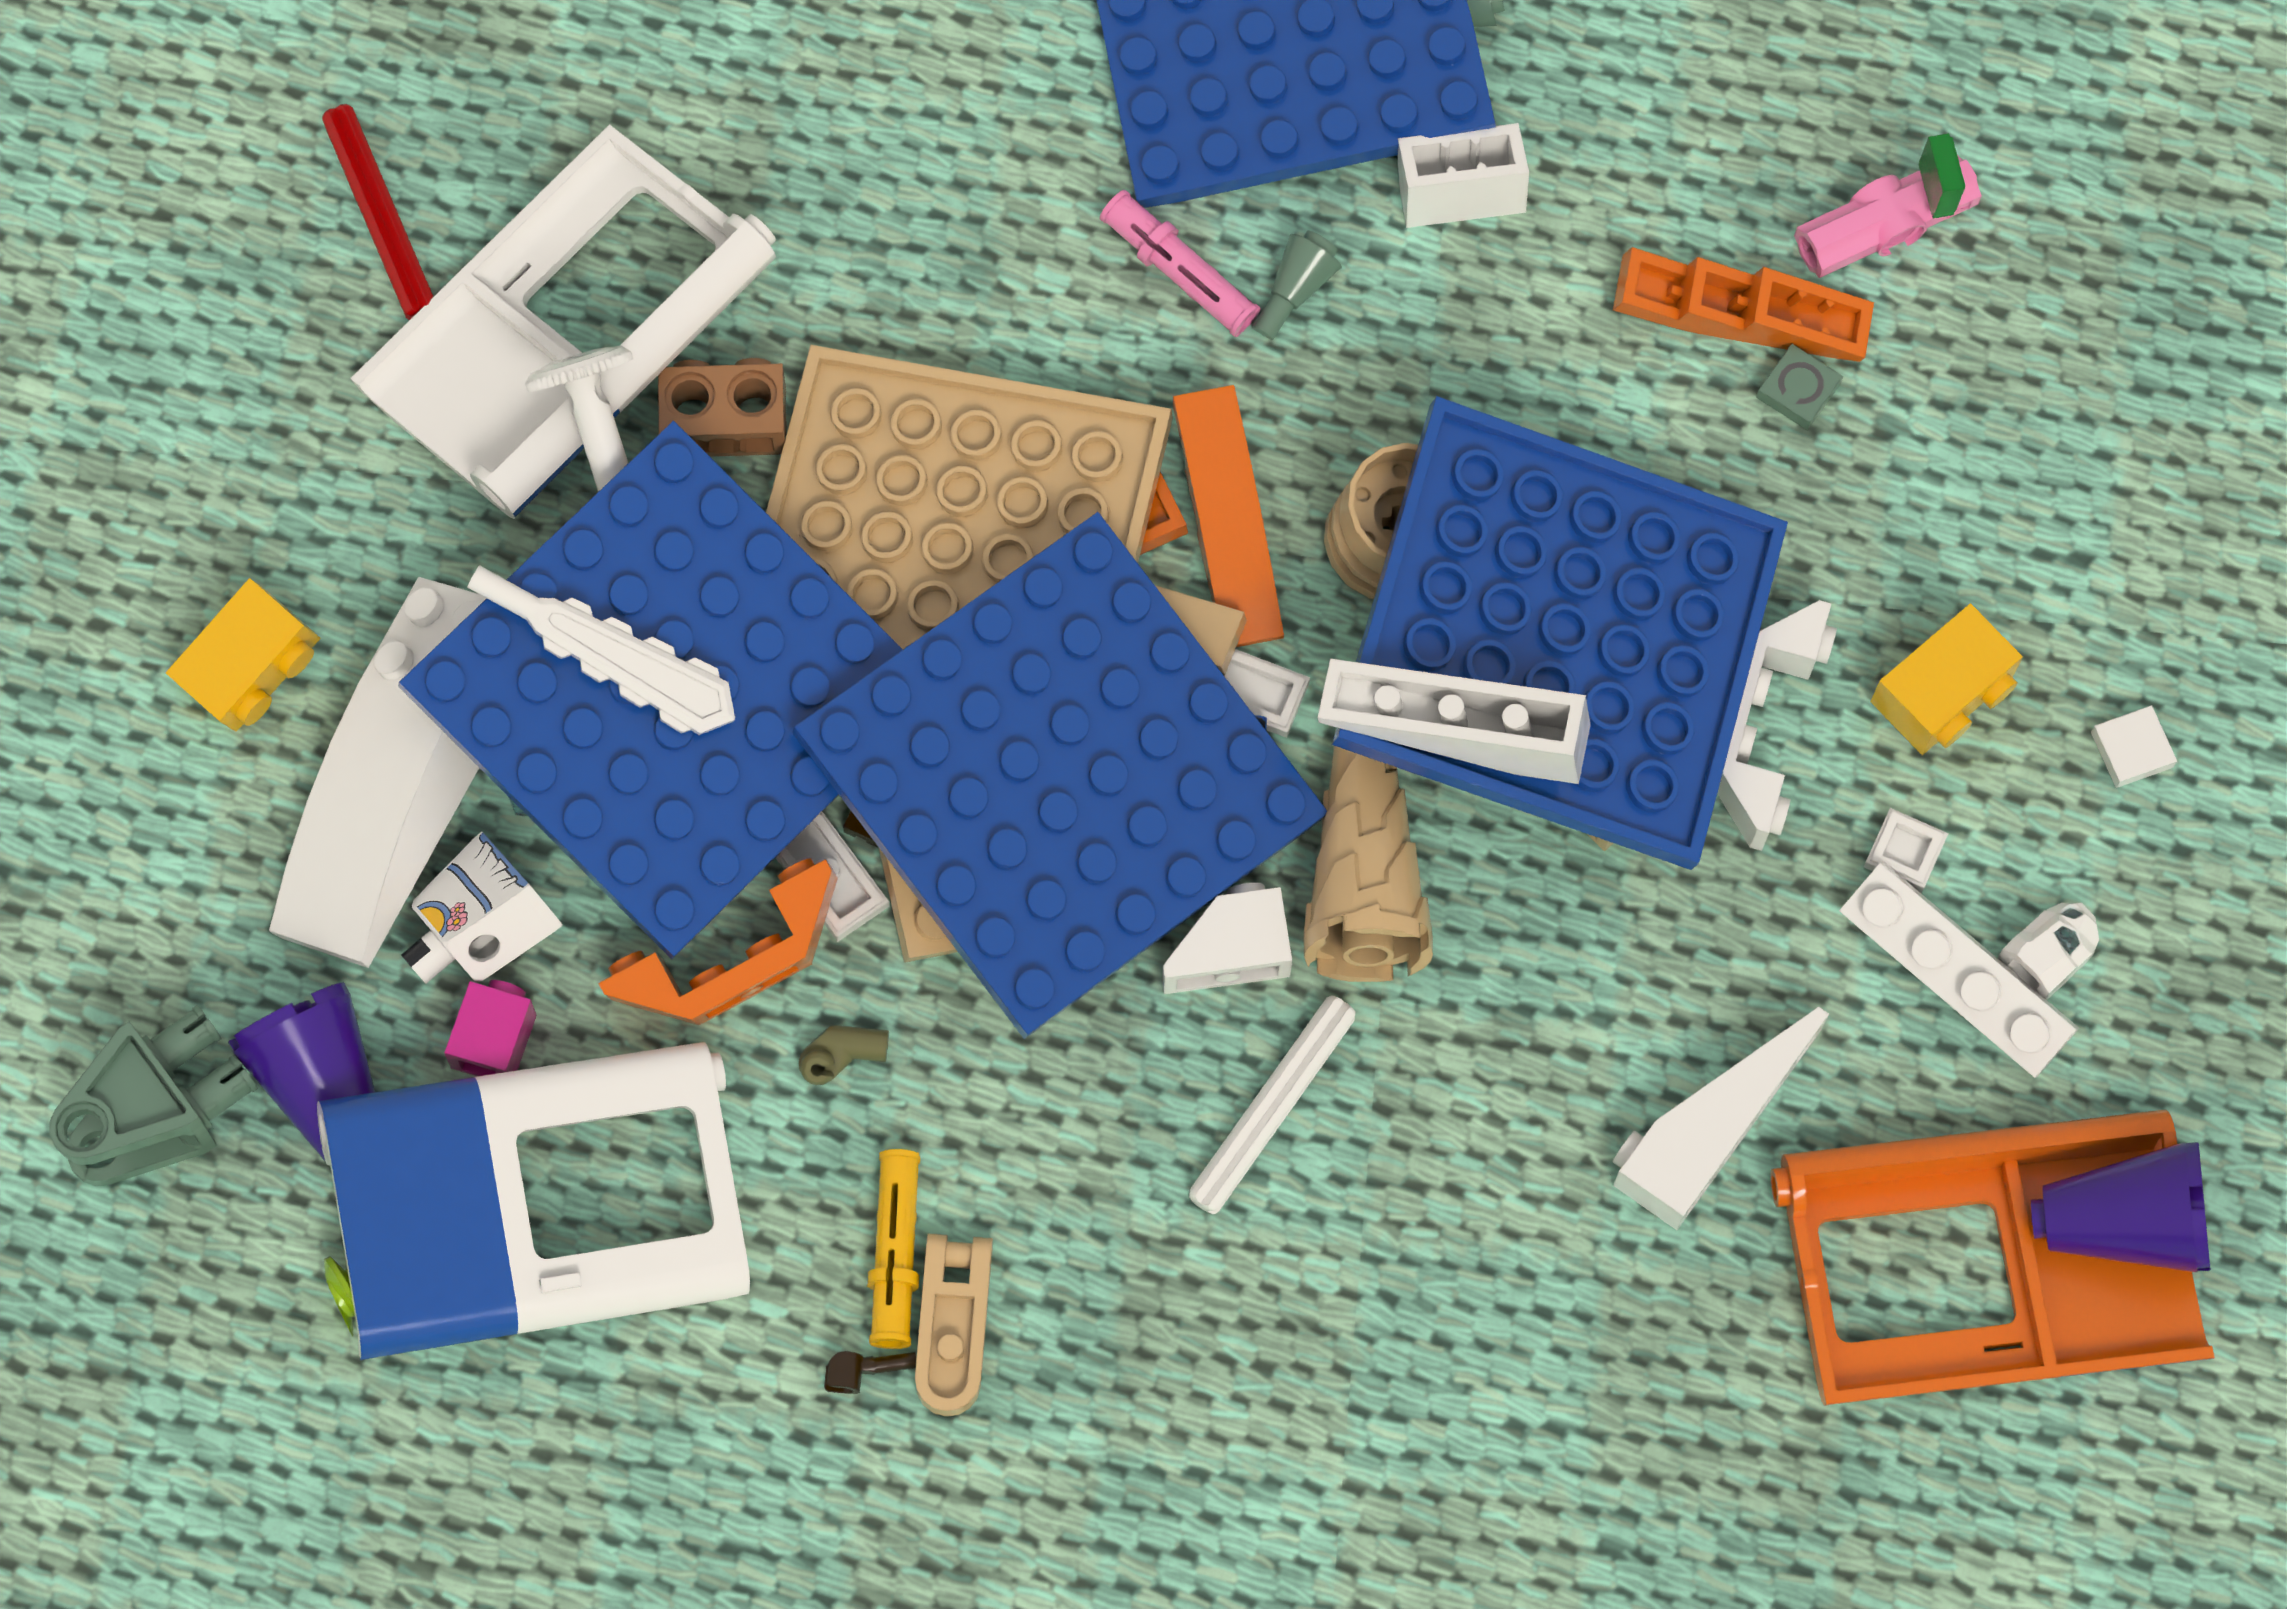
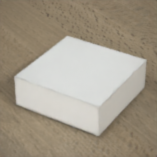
(2134, 746)
(1907, 848)

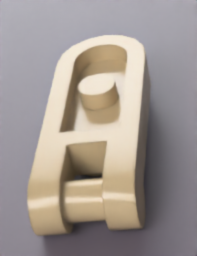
(952, 1325)

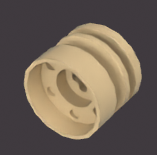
(1356, 521)

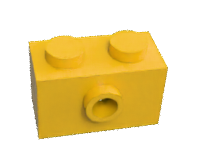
(244, 656)
(1948, 680)

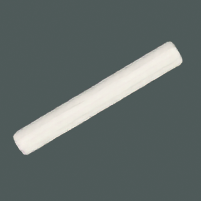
(1272, 1105)

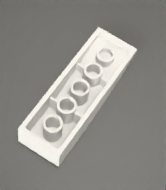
(377, 796)

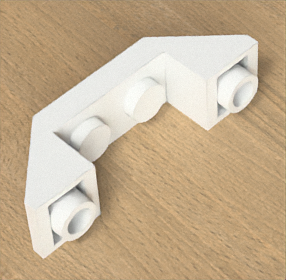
(1747, 790)

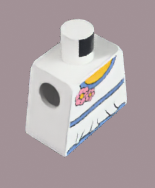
(478, 915)

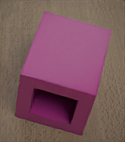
(490, 1029)

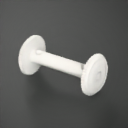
(590, 406)

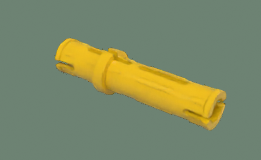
(894, 1255)

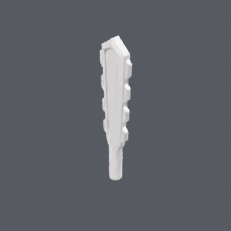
(646, 671)

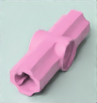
(1875, 220)

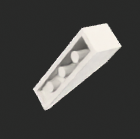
(1461, 718)
(1696, 1138)

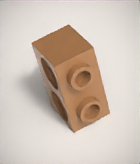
(722, 425)

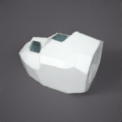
(2052, 947)

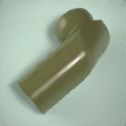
(838, 1048)

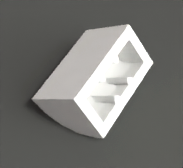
(1463, 176)

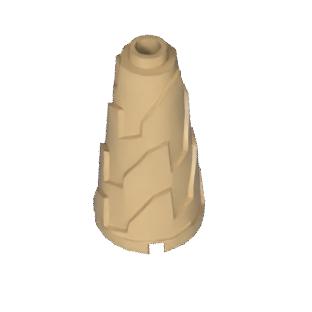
(1367, 879)

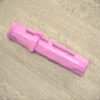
(1160, 246)

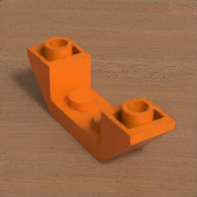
(803, 902)

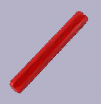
(377, 209)

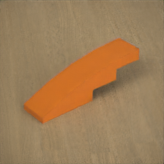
(1742, 306)
(1228, 510)

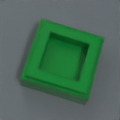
(1941, 175)

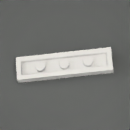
(1959, 969)

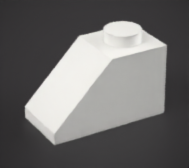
(1233, 942)

